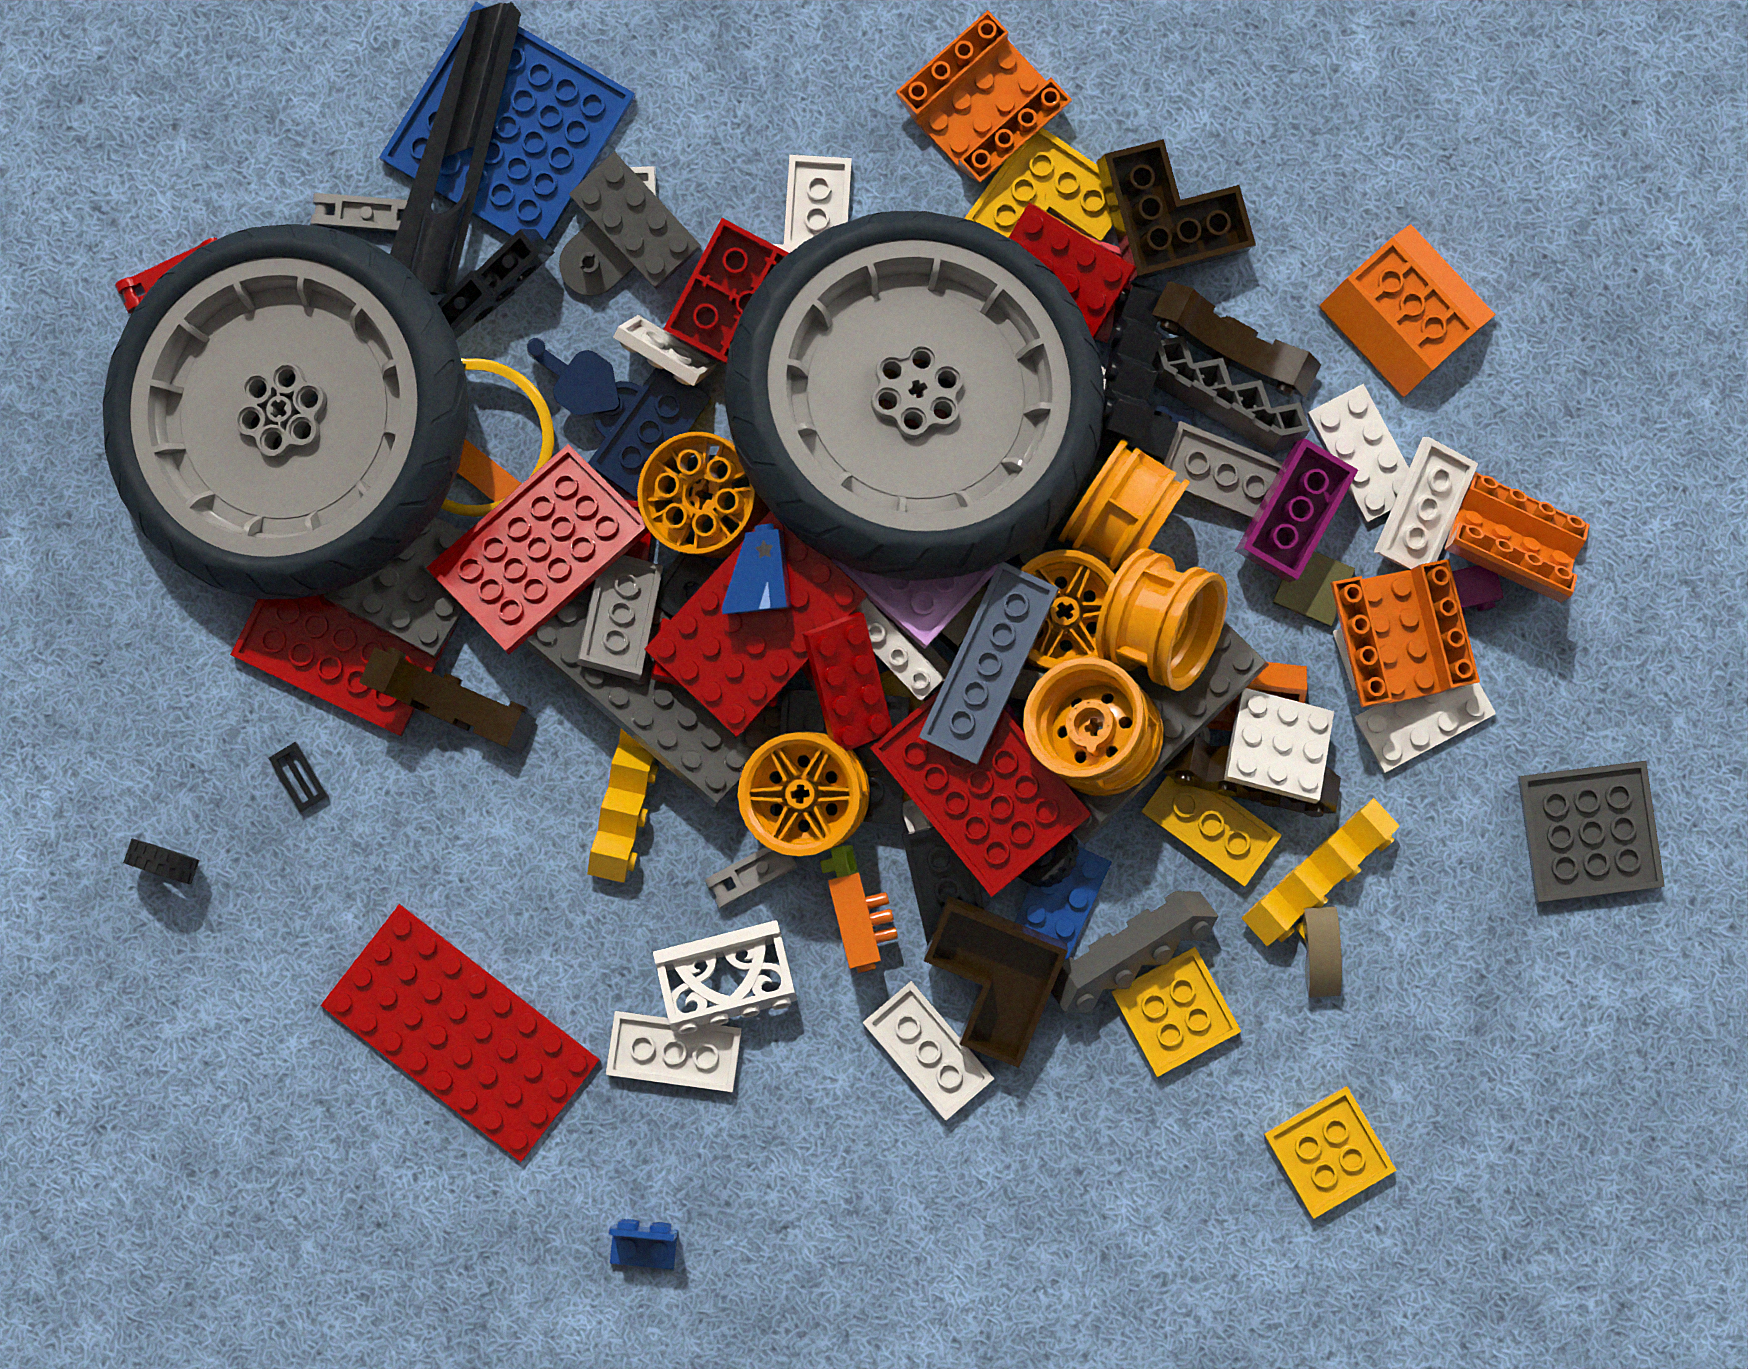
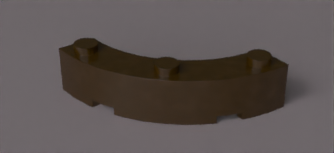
(1277, 364)
(447, 699)

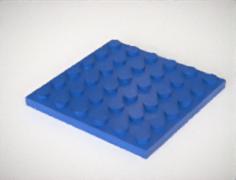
(543, 139)

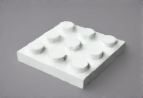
(1279, 745)

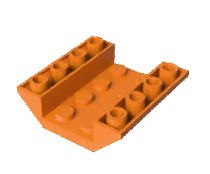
(981, 99)
(1406, 310)
(1518, 537)
(1405, 634)

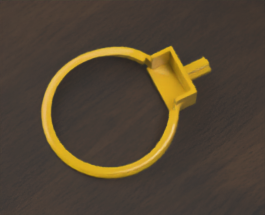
(544, 416)

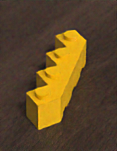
(622, 811)
(1326, 866)

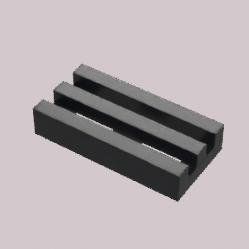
(312, 800)

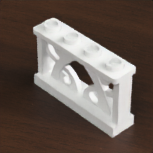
(916, 667)
(708, 950)

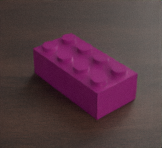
(1296, 510)

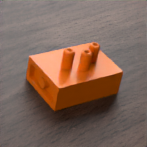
(857, 923)

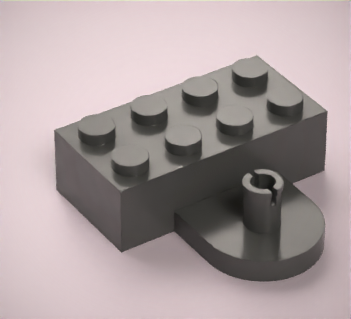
(625, 232)

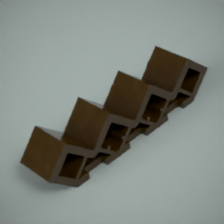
(1205, 768)

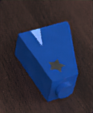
(759, 574)

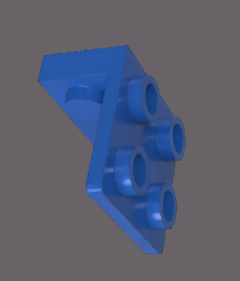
(643, 1246)

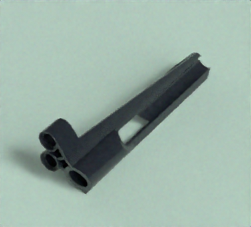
(465, 119)

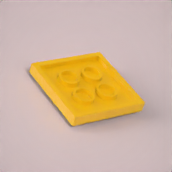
(1176, 1012)
(1329, 1152)

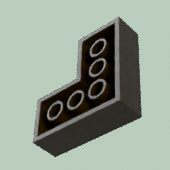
(1158, 227)

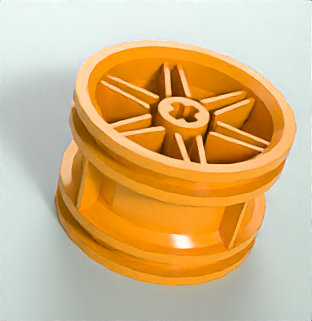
(1123, 507)
(1082, 574)
(1161, 618)
(1051, 709)
(782, 832)

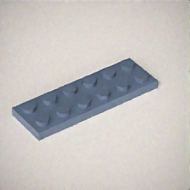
(989, 662)

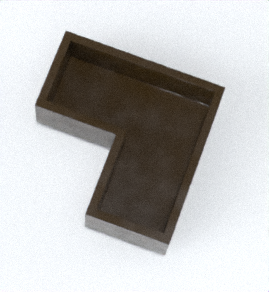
(1014, 973)

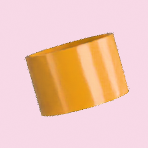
(652, 494)

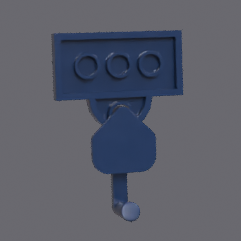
(640, 424)

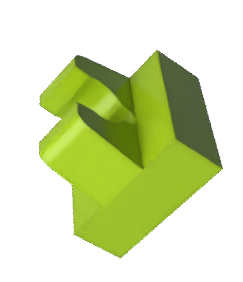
(842, 861)

